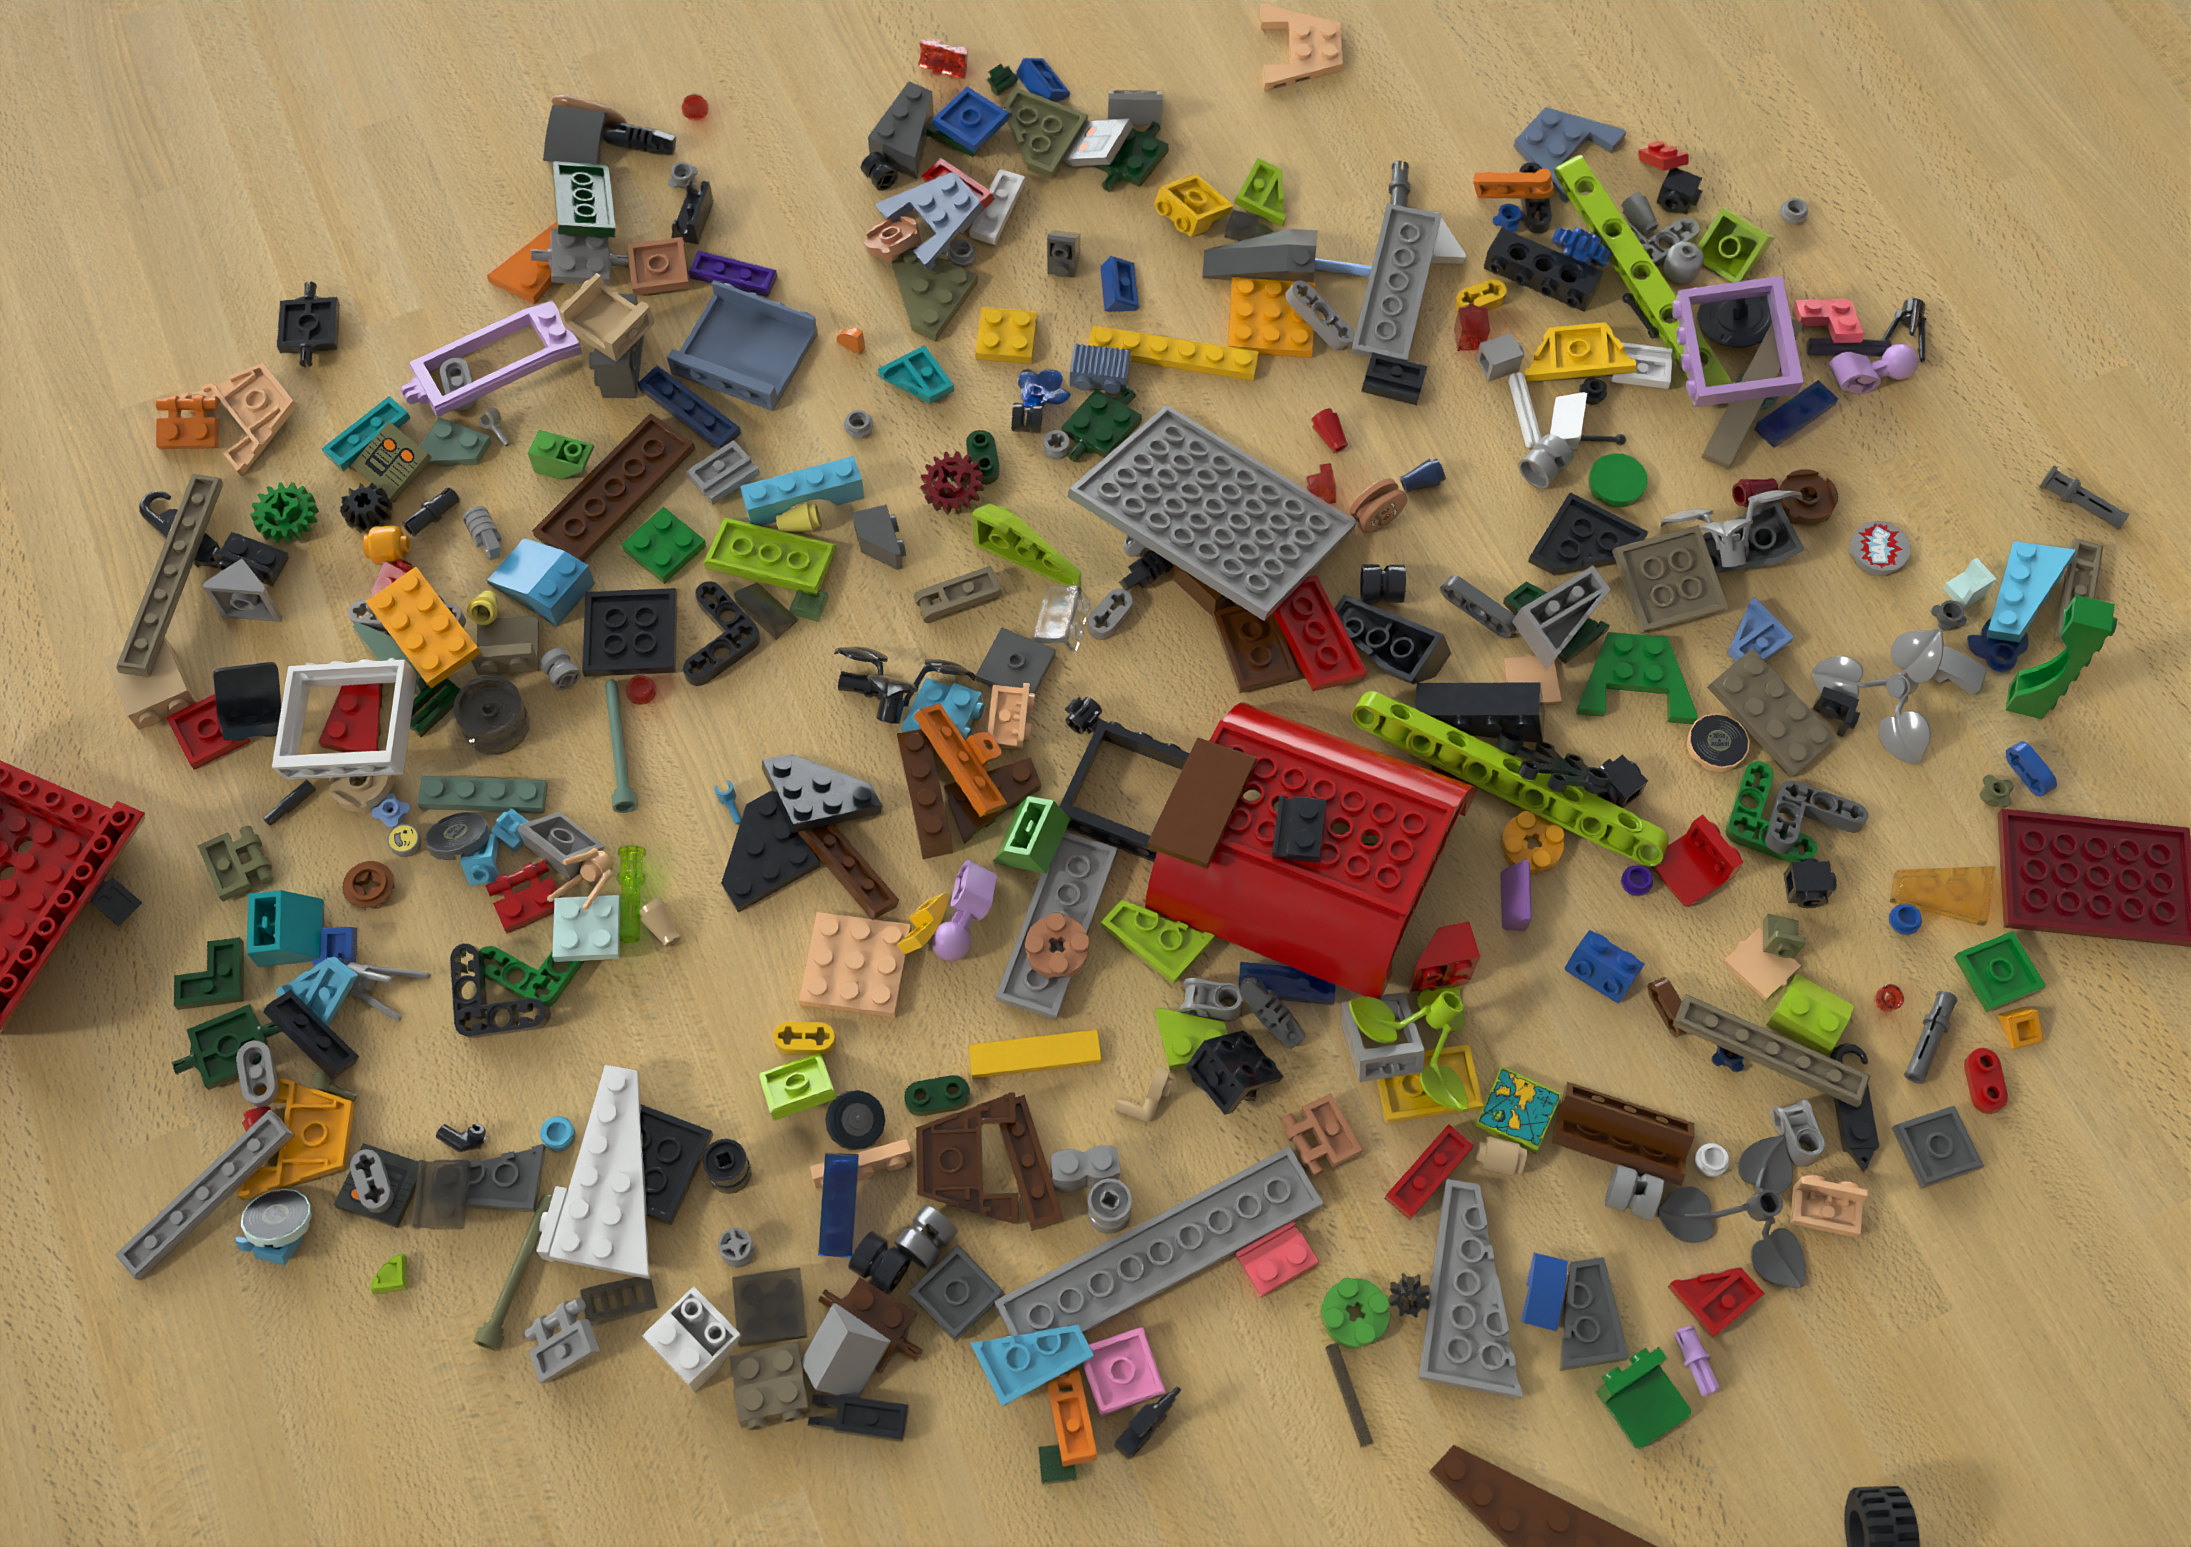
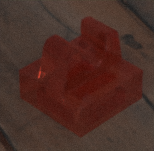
(1323, 484)

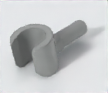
(495, 418)

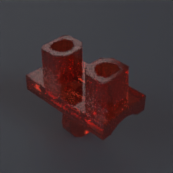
(943, 58)

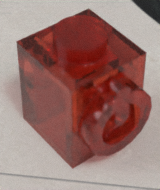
(1471, 327)

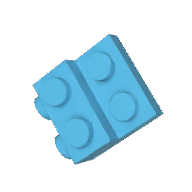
(958, 701)

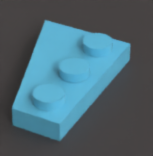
(1030, 1360)

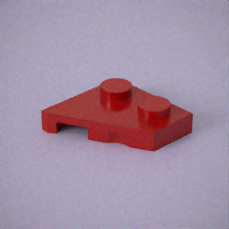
(1717, 1298)

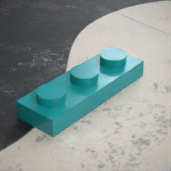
(352, 442)

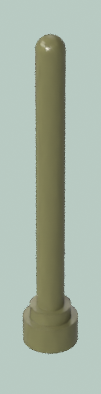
(490, 1334)

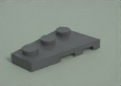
(507, 1181)

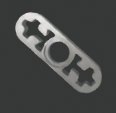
(1327, 333)

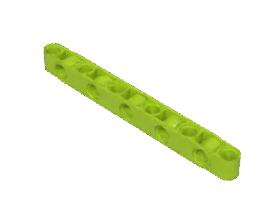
(1632, 260)
(1459, 753)

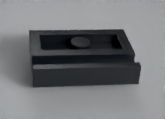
(1394, 378)
(1299, 829)

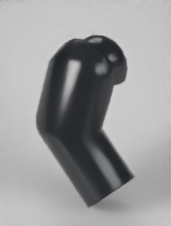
(464, 1141)

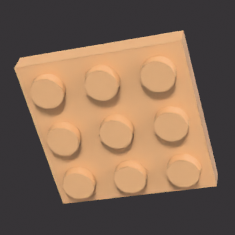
(854, 965)

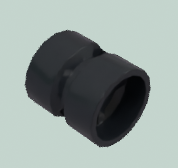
(1382, 583)
(727, 1166)
(878, 1261)

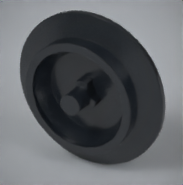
(1736, 321)

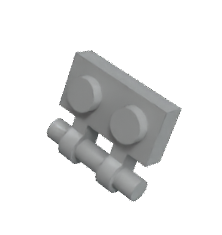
(565, 1349)

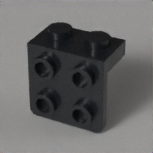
(247, 700)

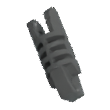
(1271, 1012)

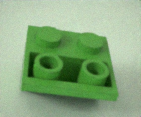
(1033, 835)

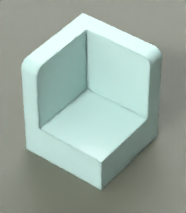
(1970, 584)

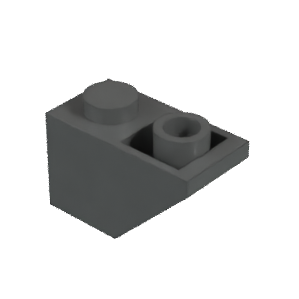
(1063, 253)
(877, 536)

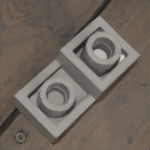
(1961, 671)

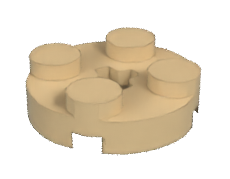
(362, 797)

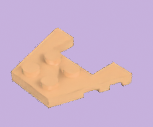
(1313, 46)
(257, 405)

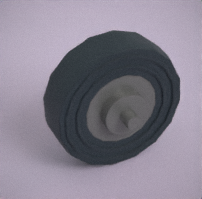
(855, 1120)

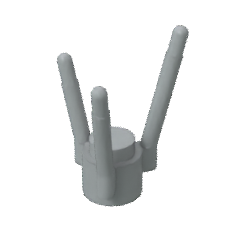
(367, 979)

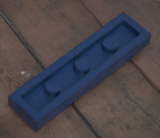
(689, 408)

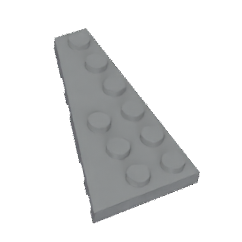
(1467, 1320)

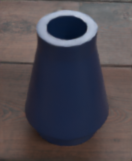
(1423, 476)

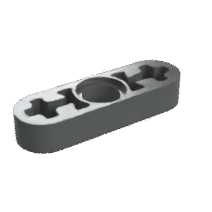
(1478, 606)

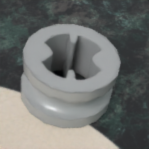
(1051, 451)

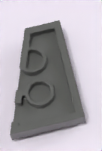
(1591, 1319)

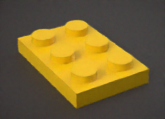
(1406, 1100)

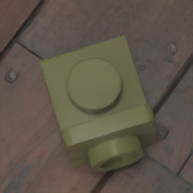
(1782, 936)

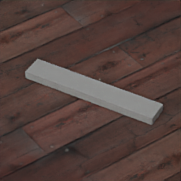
(204, 1195)

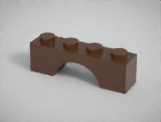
(925, 794)

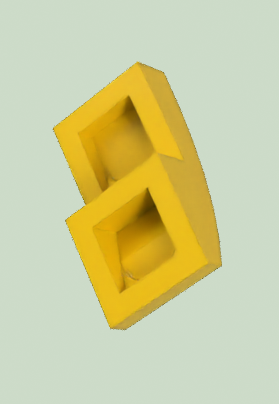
(926, 922)

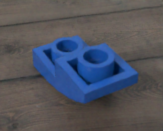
(1545, 1291)

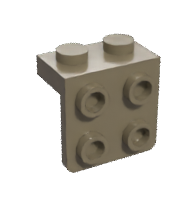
(508, 646)

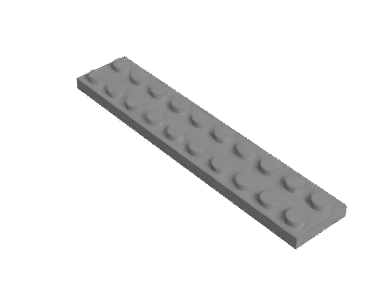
(1164, 1249)

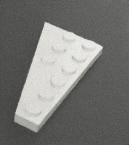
(606, 1197)

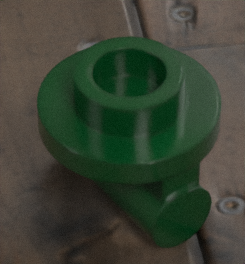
(1001, 78)

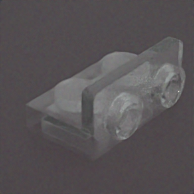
(1062, 616)

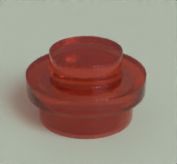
(694, 107)
(640, 689)

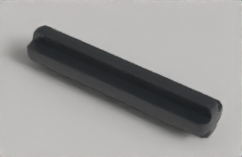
(1868, 347)

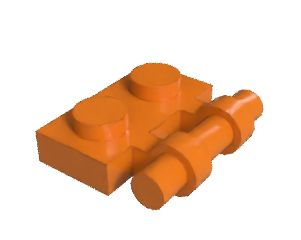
(187, 433)

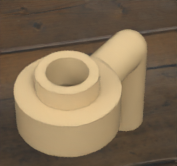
(1159, 1087)

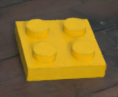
(1006, 335)

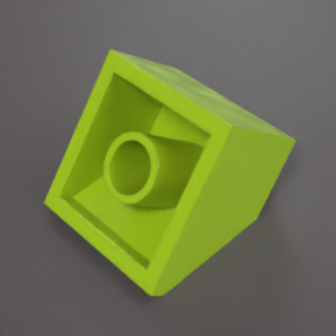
(1733, 245)
(1811, 1015)

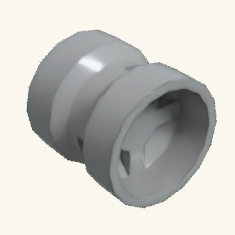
(558, 666)

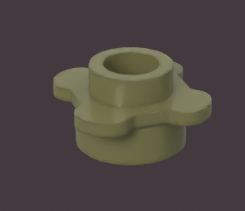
(1993, 798)

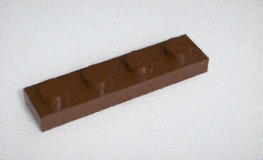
(851, 870)
(1030, 1169)

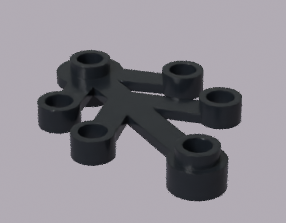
(1550, 762)

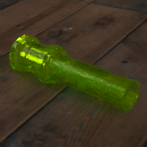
(629, 878)

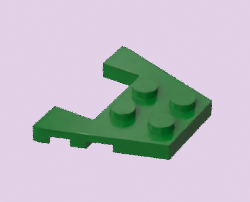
(1638, 665)

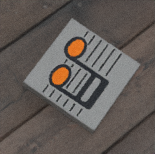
(1098, 142)

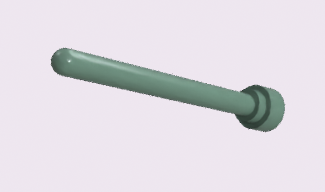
(624, 798)

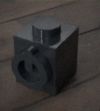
(1679, 191)
(1625, 781)
(1809, 883)

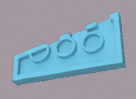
(2025, 586)

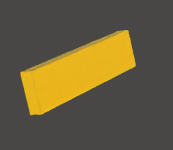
(1034, 1054)

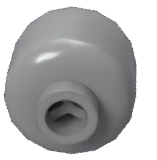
(1683, 262)

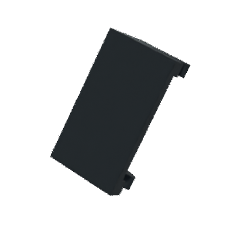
(693, 213)

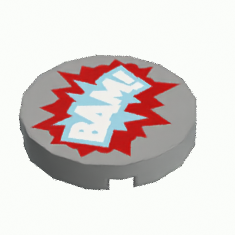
(1879, 548)

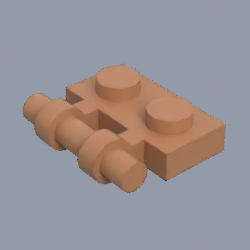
(1331, 1131)

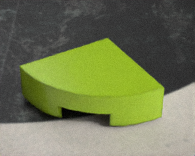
(391, 1276)

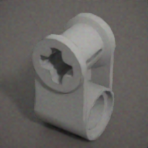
(1208, 999)
(1797, 1126)

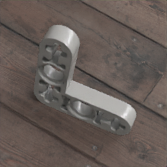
(1668, 234)

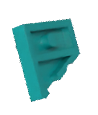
(918, 375)

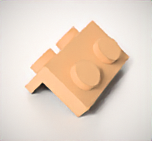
(1008, 715)
(1828, 1205)

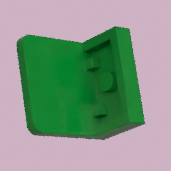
(1643, 1398)

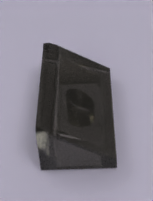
(765, 609)

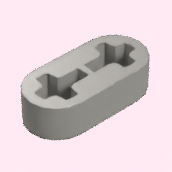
(1105, 610)
(379, 1179)

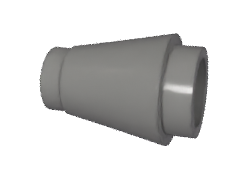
(1640, 213)

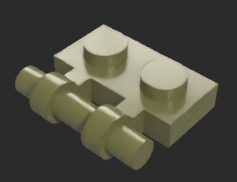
(226, 868)

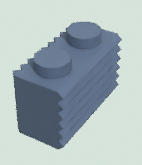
(1100, 368)

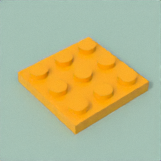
(1265, 321)

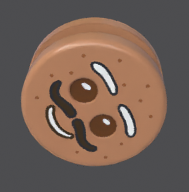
(1378, 505)

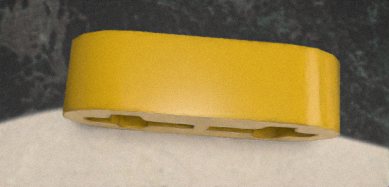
(1479, 295)
(804, 1030)

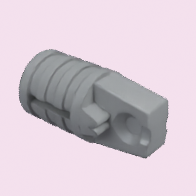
(483, 531)

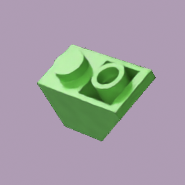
(558, 455)

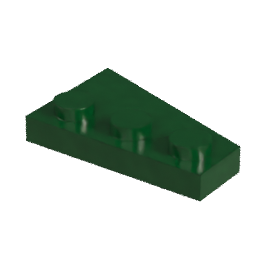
(1586, 635)

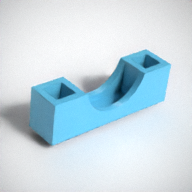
(832, 481)

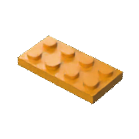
(423, 627)

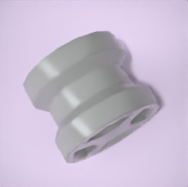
(733, 1240)

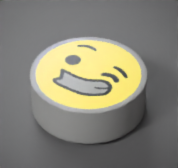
(404, 840)

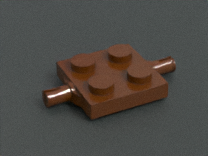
(880, 1313)

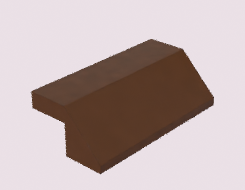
(1623, 1133)

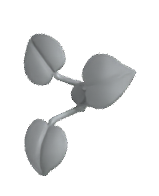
(1731, 546)
(1920, 657)

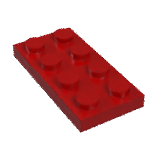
(1318, 637)

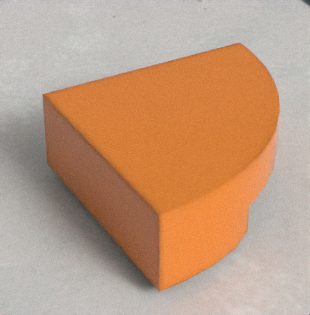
(852, 339)

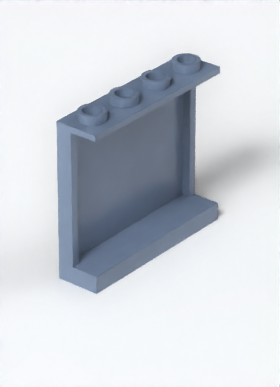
(745, 346)

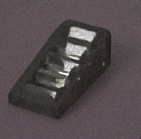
(603, 1290)

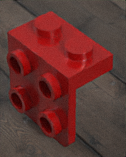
(1698, 862)

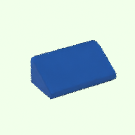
(1041, 79)
(1119, 285)

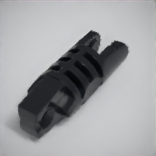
(640, 139)
(1146, 570)

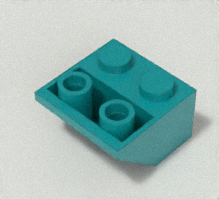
(284, 928)

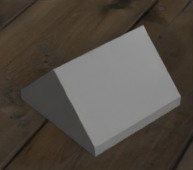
(1136, 105)
(241, 594)
(556, 839)
(843, 1354)

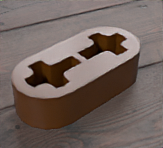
(1666, 1002)

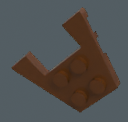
(952, 1160)

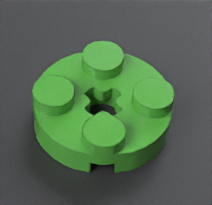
(1336, 1318)

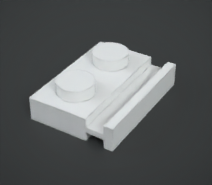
(1652, 366)

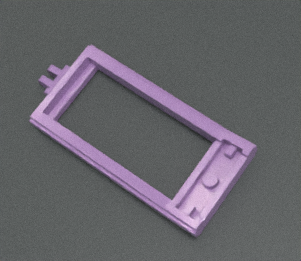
(547, 323)

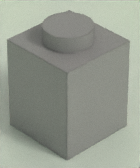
(1500, 357)

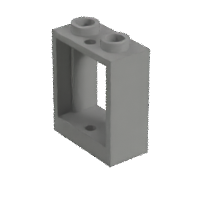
(1371, 1063)

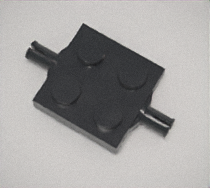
(308, 324)

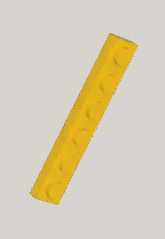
(1178, 353)

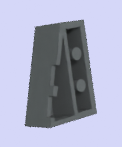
(902, 129)

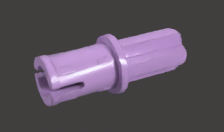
(1697, 1360)

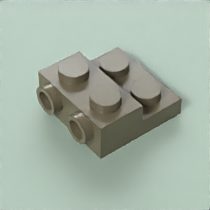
(769, 1386)

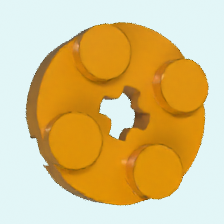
(1530, 826)

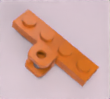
(964, 758)

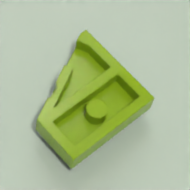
(1263, 192)
(1184, 1034)

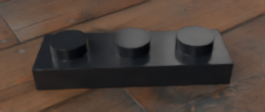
(311, 1034)

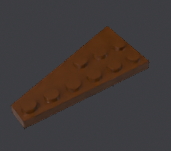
(1521, 1512)

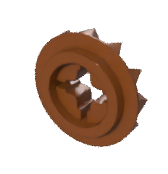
(359, 876)

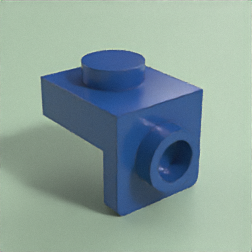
(340, 943)

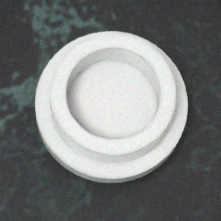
(1712, 1160)

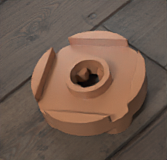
(890, 239)
(1057, 964)

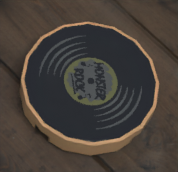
(1717, 742)

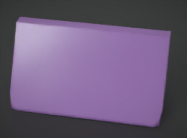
(1516, 896)

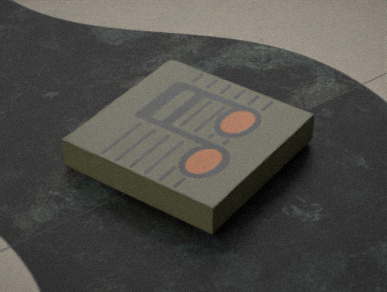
(391, 461)

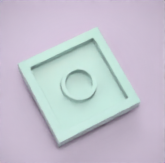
(586, 933)

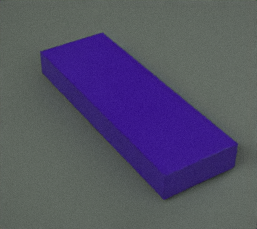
(739, 274)

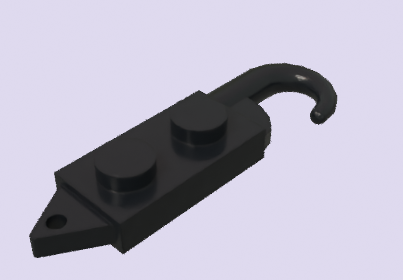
(163, 524)
(1856, 1123)

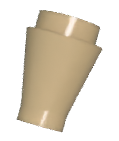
(659, 920)

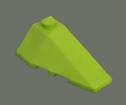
(1012, 539)

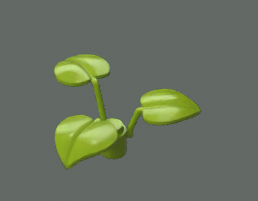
(1442, 1010)

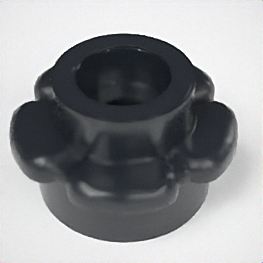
(1594, 396)

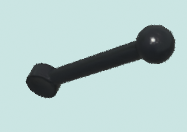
(1652, 331)
(1619, 439)

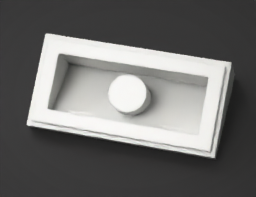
(1568, 418)

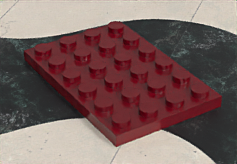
(2095, 877)

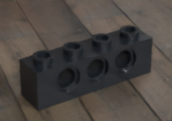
(1542, 269)

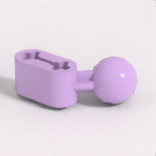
(1860, 376)
(972, 899)

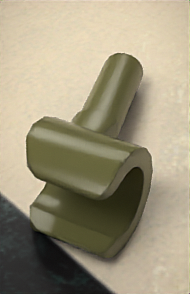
(322, 1082)

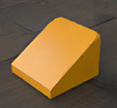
(2021, 1026)

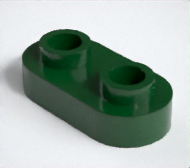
(984, 454)
(937, 1098)

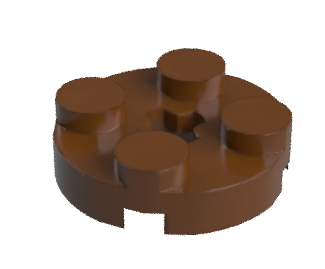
(1812, 511)

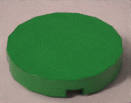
(1617, 480)

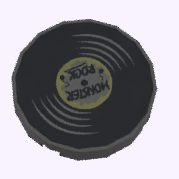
(457, 835)

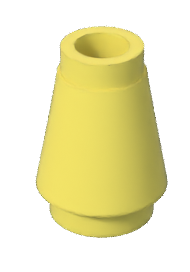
(799, 519)
(483, 608)

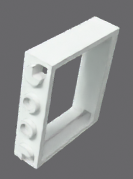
(351, 764)

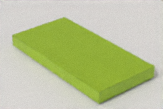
(770, 556)

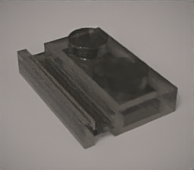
(441, 1194)

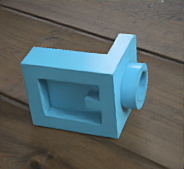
(481, 865)

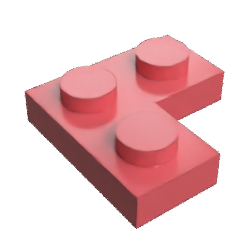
(1835, 314)

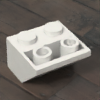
(693, 1339)

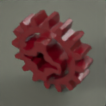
(942, 492)

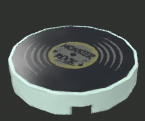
(276, 1218)

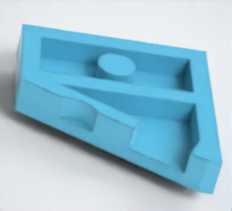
(323, 987)

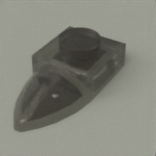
(1245, 226)

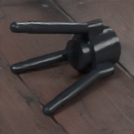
(1911, 317)

